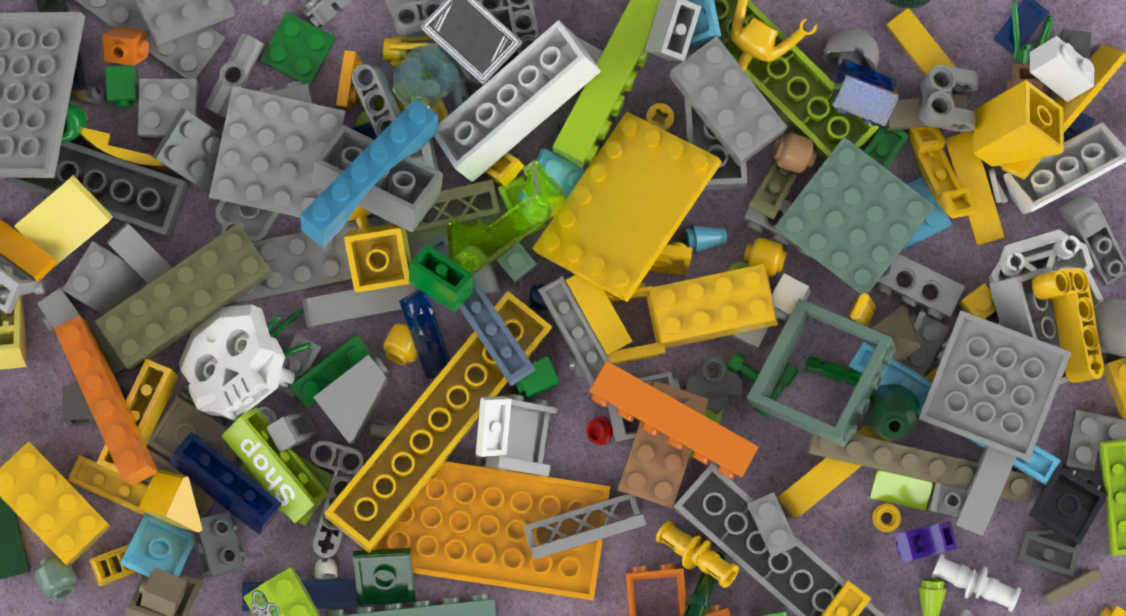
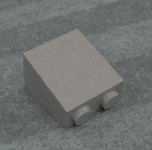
(354, 397)

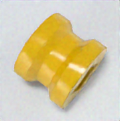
(659, 120)

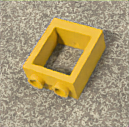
(645, 351)

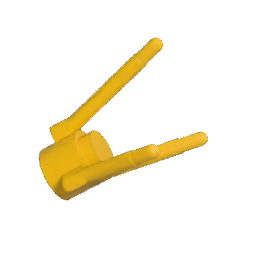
(397, 47)

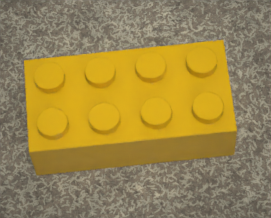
(714, 306)
(50, 504)

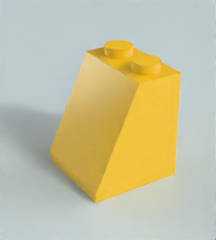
(1018, 126)

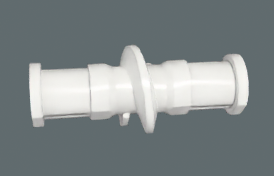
(976, 582)

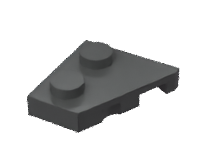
(1049, 552)

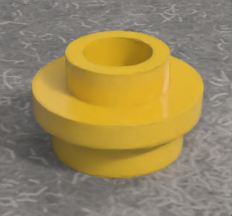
(893, 511)

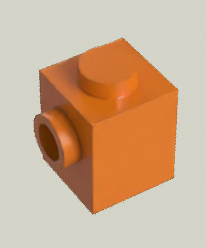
(125, 46)

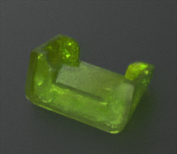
(476, 245)

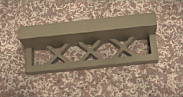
(458, 194)

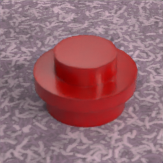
(599, 431)

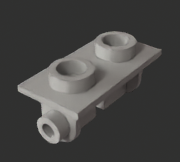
(322, 10)

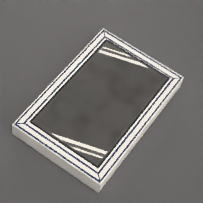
(472, 37)

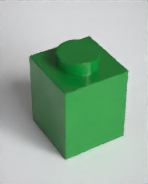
(122, 86)

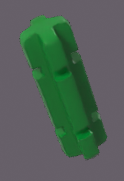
(832, 371)

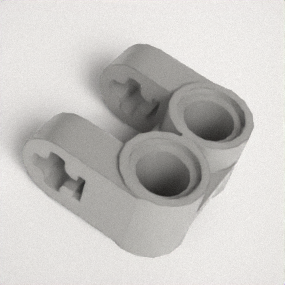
(952, 80)

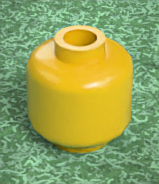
(767, 253)
(400, 345)

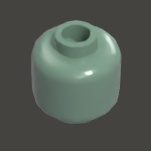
(55, 578)

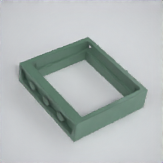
(781, 354)

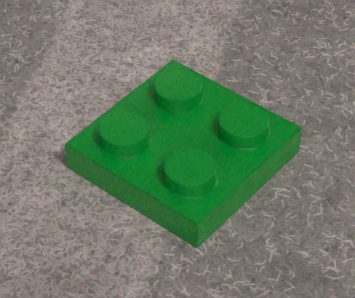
(298, 49)

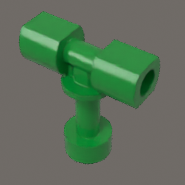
(737, 365)

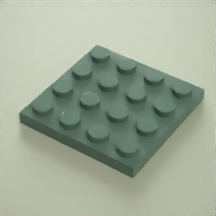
(854, 217)

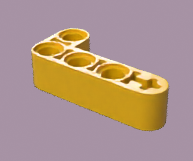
(1074, 320)

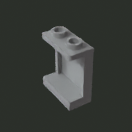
(525, 438)

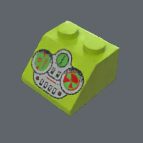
(281, 597)

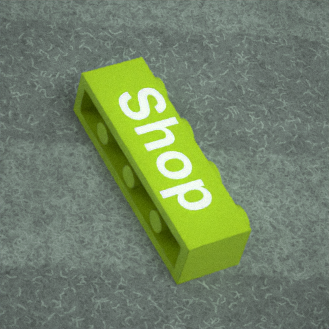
(278, 471)

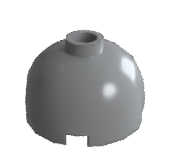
(852, 45)

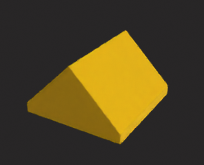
(171, 500)

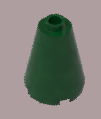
(892, 412)

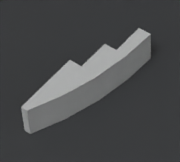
(985, 490)

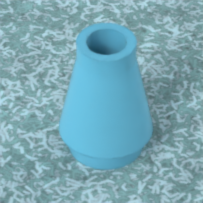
(703, 238)

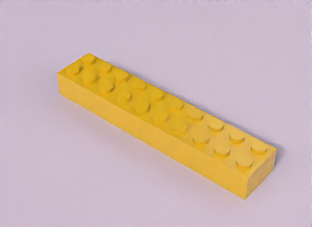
(429, 431)

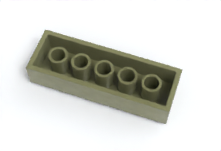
(184, 297)

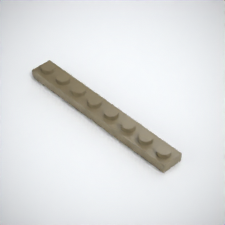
(915, 463)

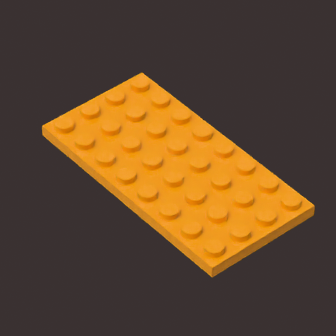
(472, 530)

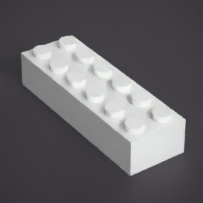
(515, 101)

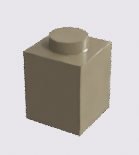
(162, 592)

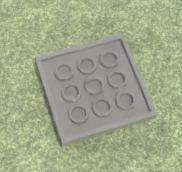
(272, 151)
(994, 385)

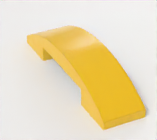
(100, 142)
(939, 174)
(971, 174)

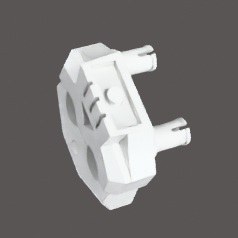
(1058, 251)
(240, 374)

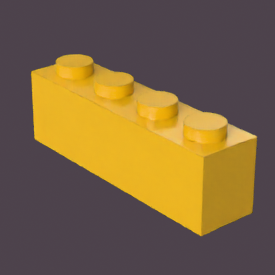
(145, 403)

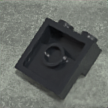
(1068, 504)

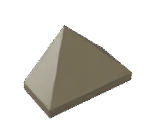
(903, 332)

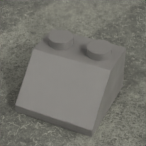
(102, 280)

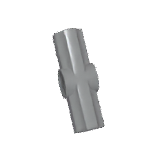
(243, 60)

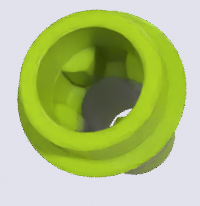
(931, 596)

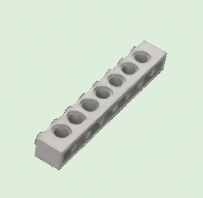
(946, 289)

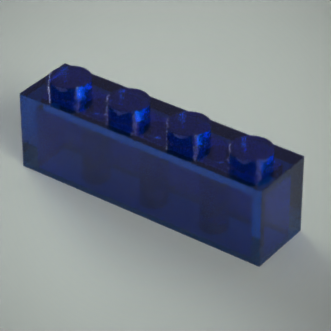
(225, 483)

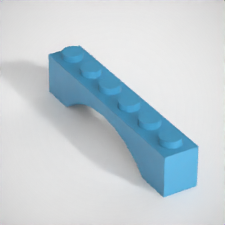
(339, 200)

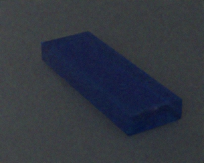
(425, 333)

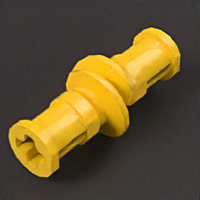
(696, 554)

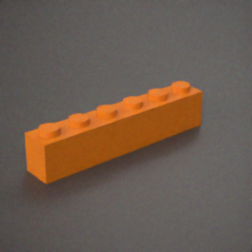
(105, 400)
(672, 419)

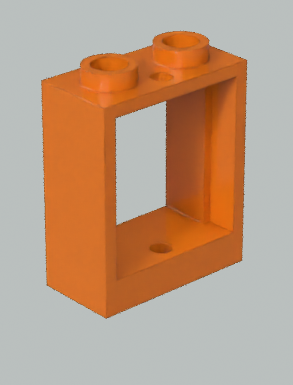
(666, 570)

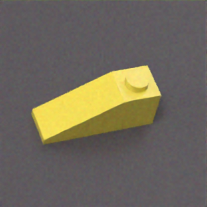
(13, 337)

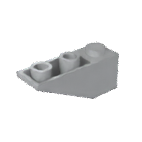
(1090, 227)

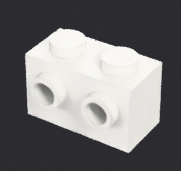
(1062, 68)

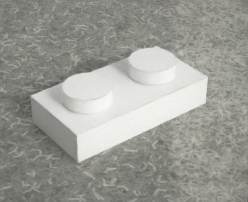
(493, 426)

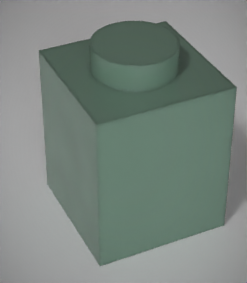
(516, 263)

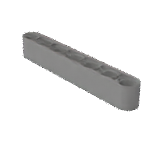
(345, 305)

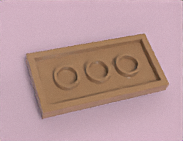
(653, 465)

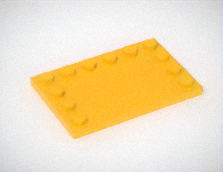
(627, 206)

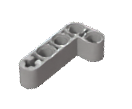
(340, 475)

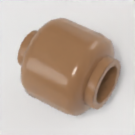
(794, 152)

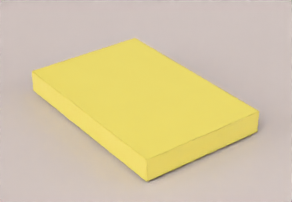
(64, 219)

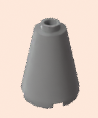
(1111, 326)

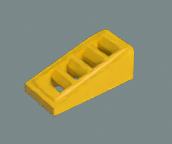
(862, 310)
(115, 576)

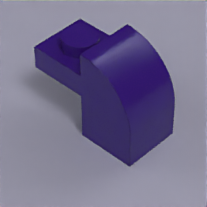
(925, 541)

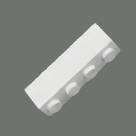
(1056, 175)

